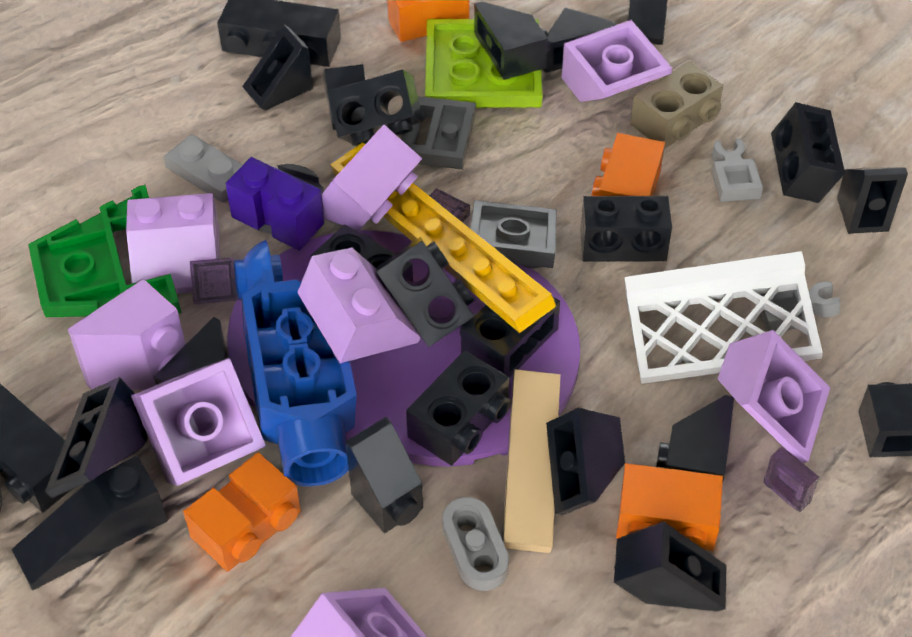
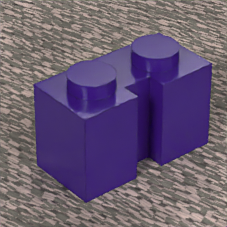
(274, 198)

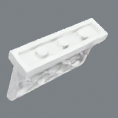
(710, 284)

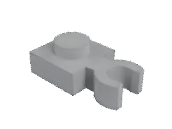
(734, 176)
(820, 300)

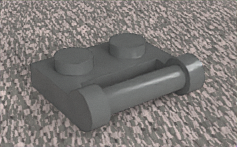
(447, 135)

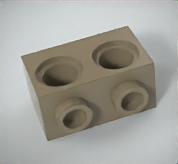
(676, 104)

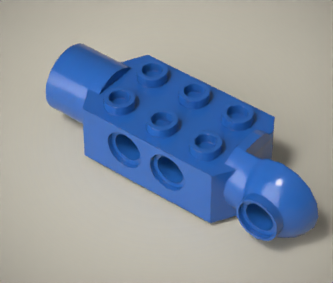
(297, 382)

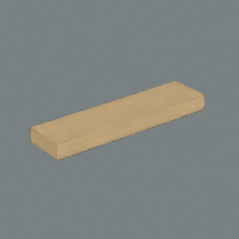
(529, 489)

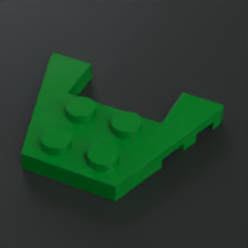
(81, 267)

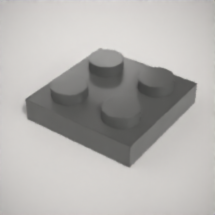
(517, 231)

